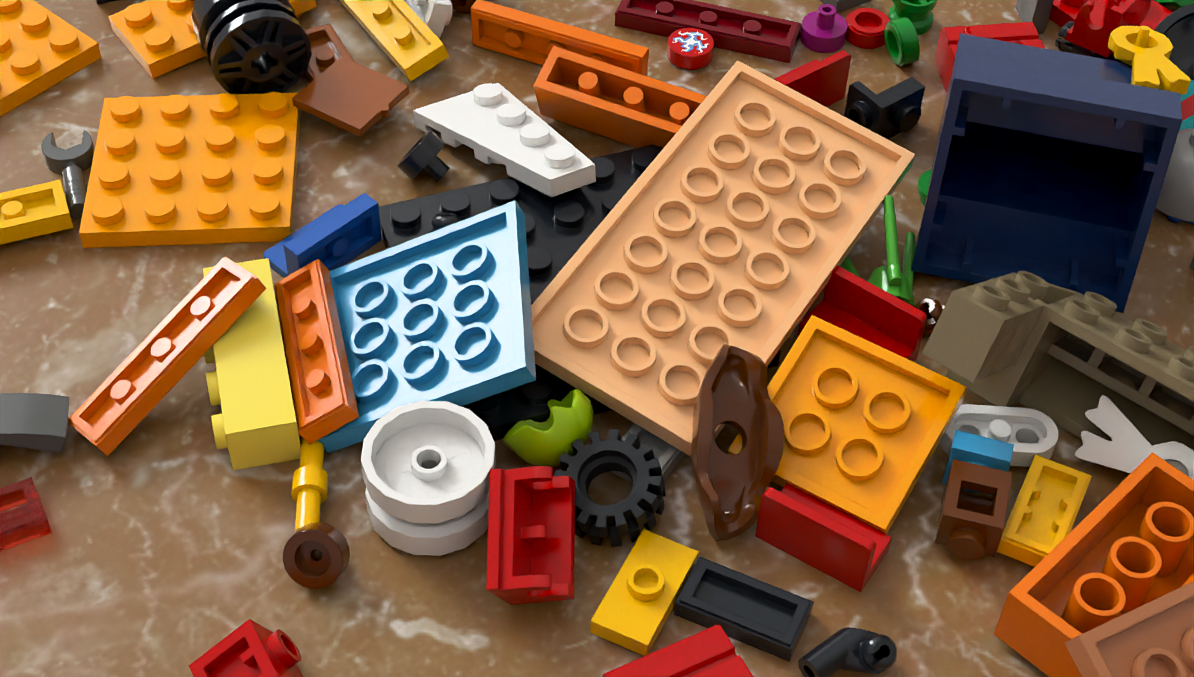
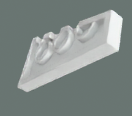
(509, 134)

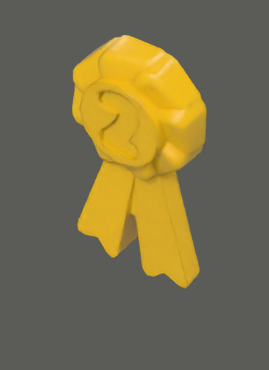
(1149, 56)

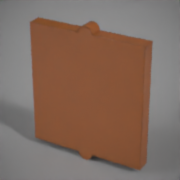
(350, 96)

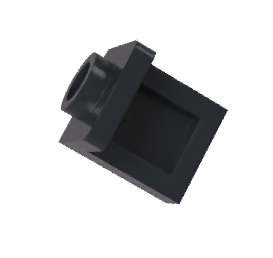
(887, 112)

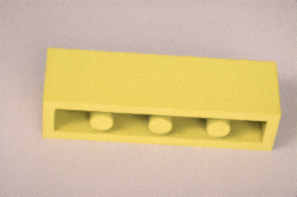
(253, 383)

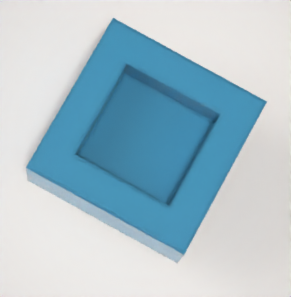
(978, 451)

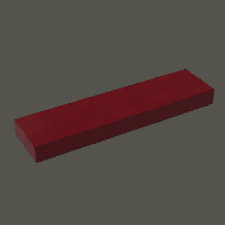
(728, 27)

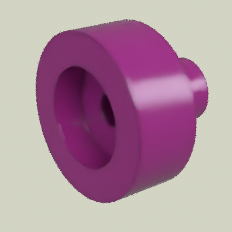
(823, 30)

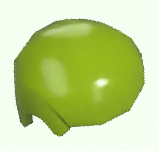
(546, 441)

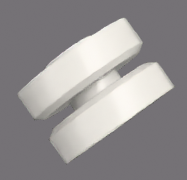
(428, 477)

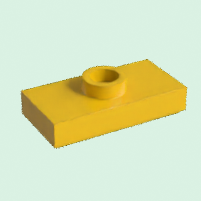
(1043, 510)
(644, 592)

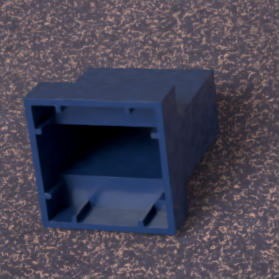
(1045, 169)

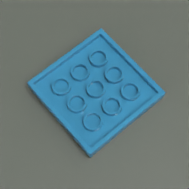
(437, 319)

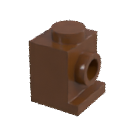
(971, 522)

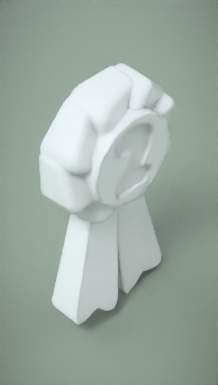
(1128, 445)

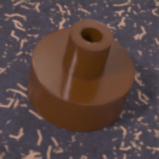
(316, 555)

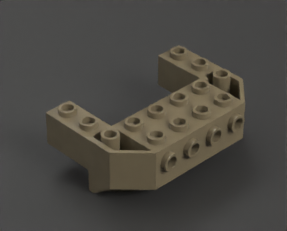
(1061, 353)

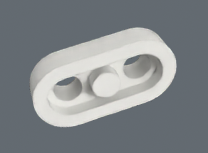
(1026, 428)

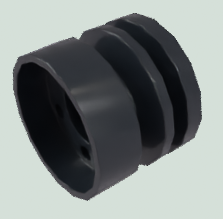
(252, 44)

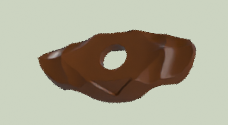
(728, 484)

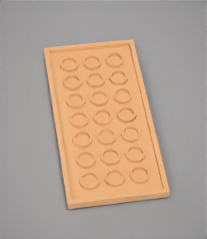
(713, 249)

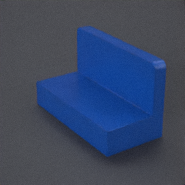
(331, 238)

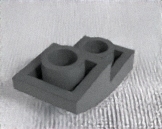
(34, 420)

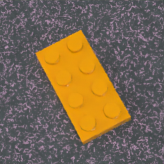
(163, 33)

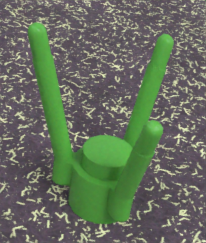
(890, 276)

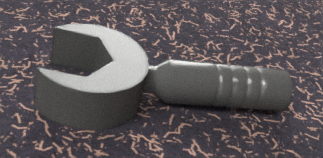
(70, 164)

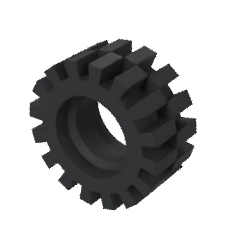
(620, 456)

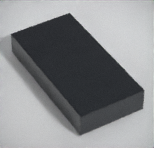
(744, 608)

